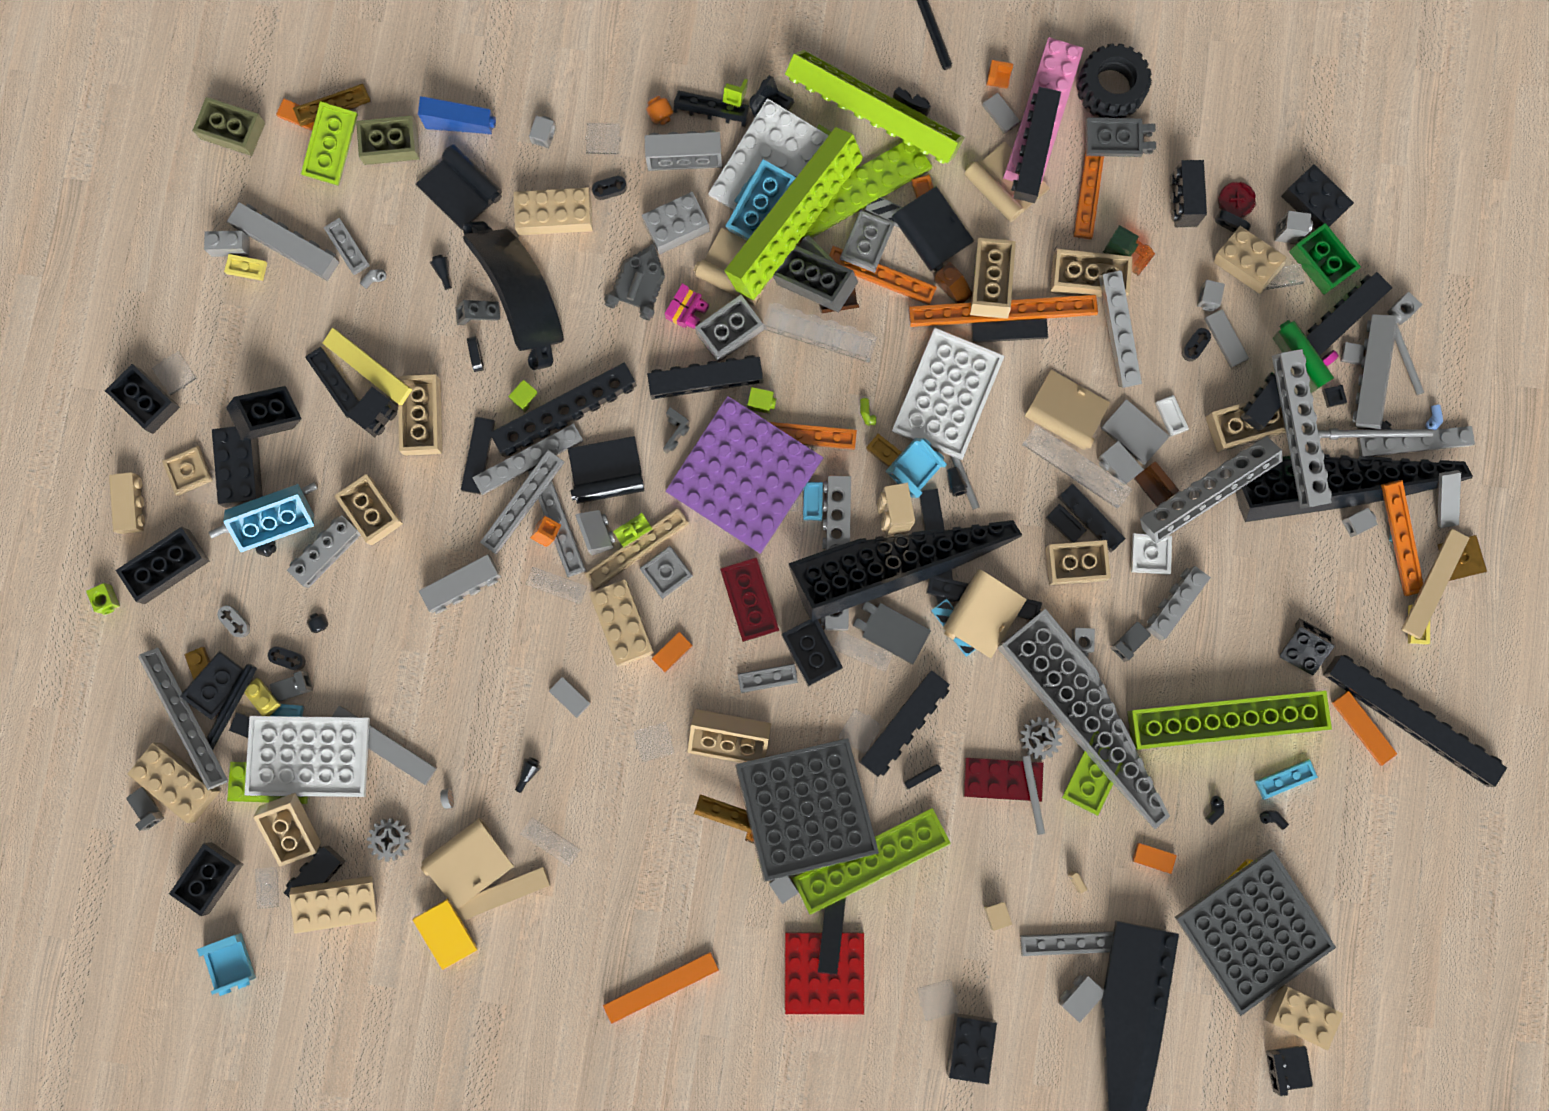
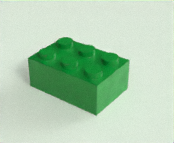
(1324, 259)

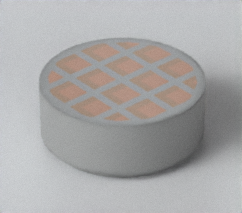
(447, 798)

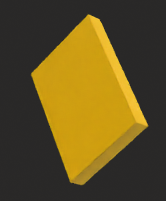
(445, 934)

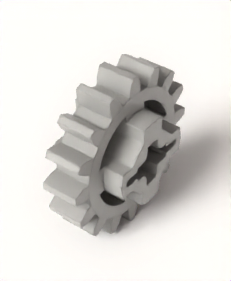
(1043, 729)
(390, 832)

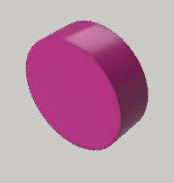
(1330, 357)

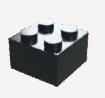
(373, 412)

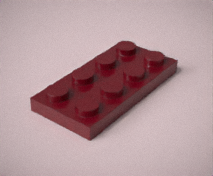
(749, 599)
(1000, 779)

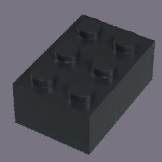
(1188, 193)
(1317, 196)
(142, 399)
(263, 413)
(811, 651)
(206, 879)
(971, 1048)

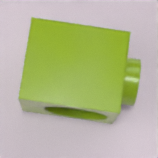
(761, 400)
(97, 593)

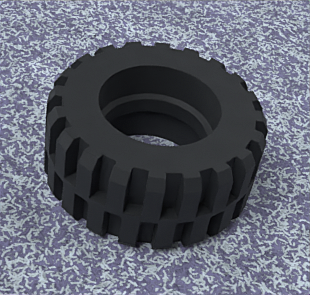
(1123, 61)

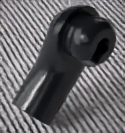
(1217, 810)
(1273, 816)

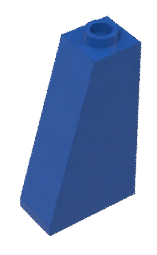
(455, 117)

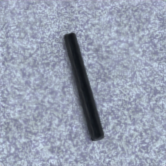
(935, 34)
(230, 705)

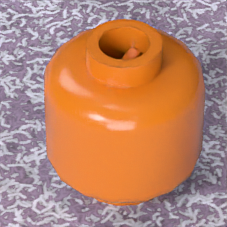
(659, 110)

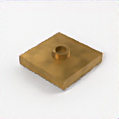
(1471, 560)

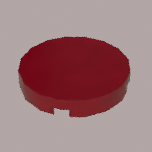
(1237, 199)

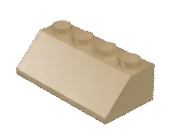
(728, 737)

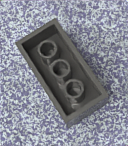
(816, 278)

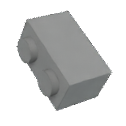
(1293, 227)
(226, 242)
(1120, 463)
(1081, 997)

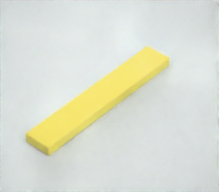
(367, 366)

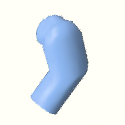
(1436, 419)

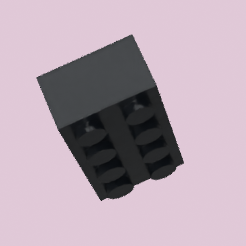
(236, 467)
(162, 565)

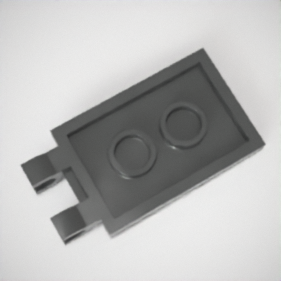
(1118, 137)
(893, 632)

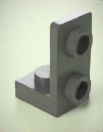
(477, 310)
(676, 419)
(1130, 641)
(291, 686)
(145, 809)

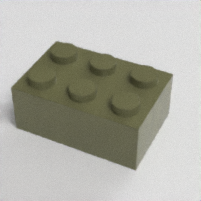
(228, 126)
(387, 140)

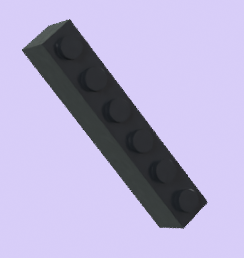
(1037, 144)
(1347, 312)
(705, 378)
(904, 723)

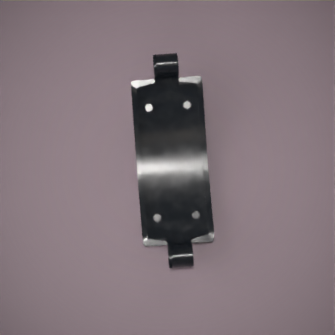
(520, 290)

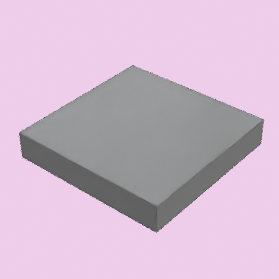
(666, 572)

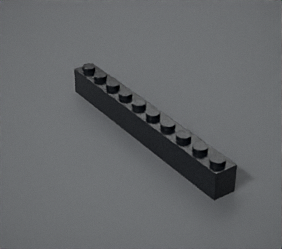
(1415, 721)

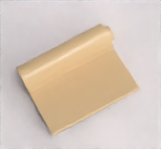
(989, 180)
(718, 258)
(1067, 410)
(984, 613)
(467, 863)

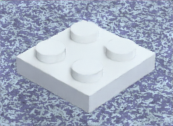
(1151, 557)

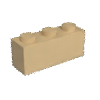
(126, 503)

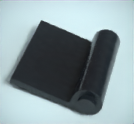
(459, 187)
(932, 229)
(605, 470)

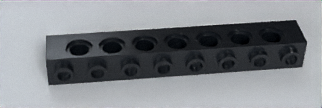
(552, 408)

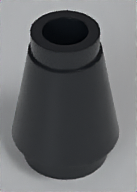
(956, 482)

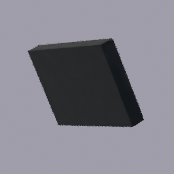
(213, 685)

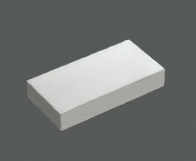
(1172, 416)

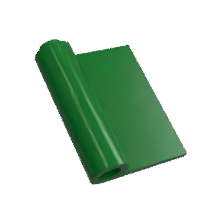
(1292, 338)

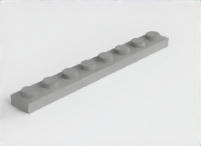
(183, 719)

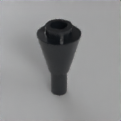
(440, 265)
(529, 769)

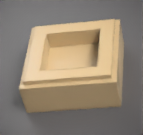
(1077, 882)

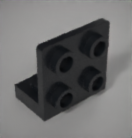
(1308, 647)
(1289, 1069)

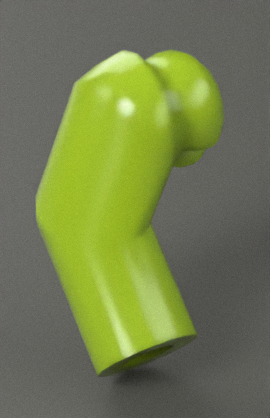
(865, 412)

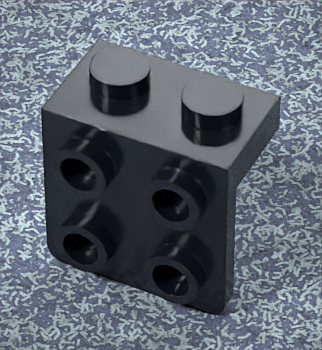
(769, 90)

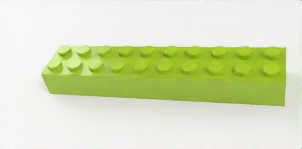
(874, 106)
(794, 213)
(1229, 720)

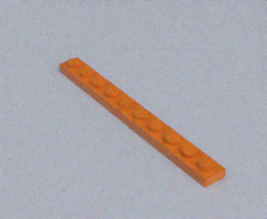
(1020, 310)

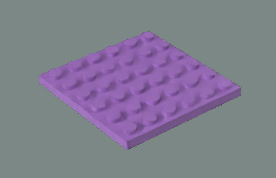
(744, 474)

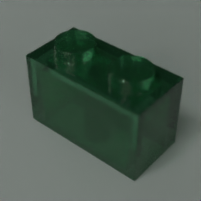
(1122, 243)

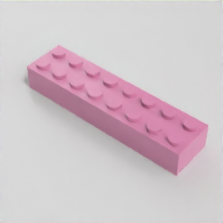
(1054, 72)

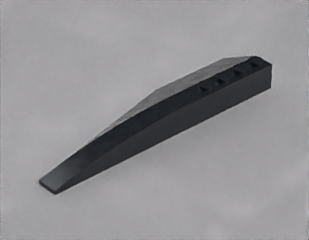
(1349, 479)
(882, 565)
(1135, 1011)

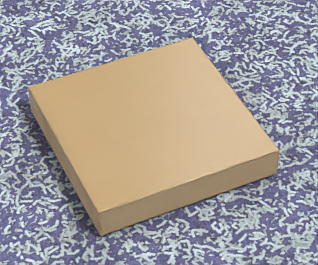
(187, 470)

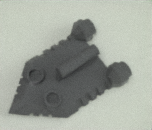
(638, 282)

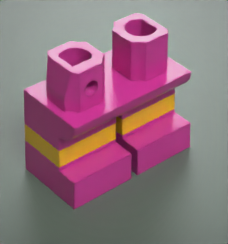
(684, 306)

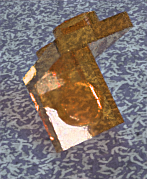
(1146, 254)

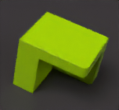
(733, 94)
(523, 395)

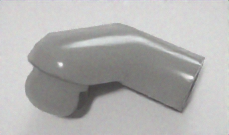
(373, 276)

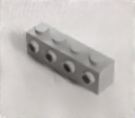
(324, 551)
(459, 584)
(1177, 603)

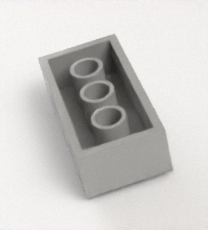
(683, 151)

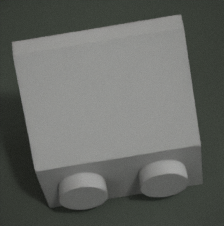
(595, 532)

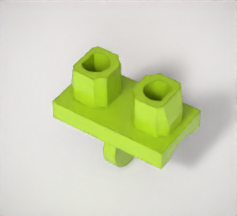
(632, 530)

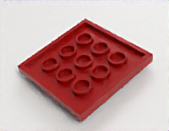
(823, 993)

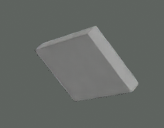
(867, 241)
(1135, 432)

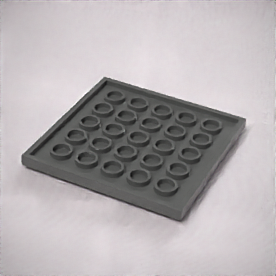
(806, 809)
(1255, 932)

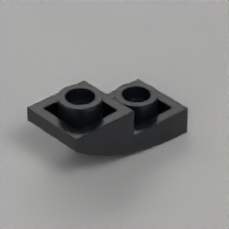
(917, 103)

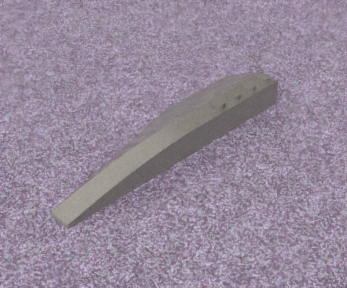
(1081, 704)

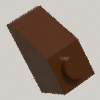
(953, 283)

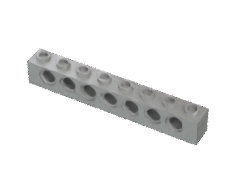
(1293, 424)
(842, 485)
(1190, 508)

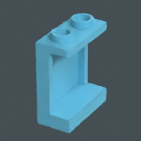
(916, 465)
(228, 964)

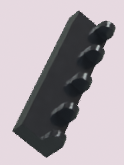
(710, 107)
(1091, 517)

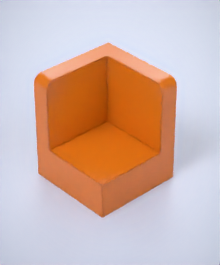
(999, 74)
(545, 531)

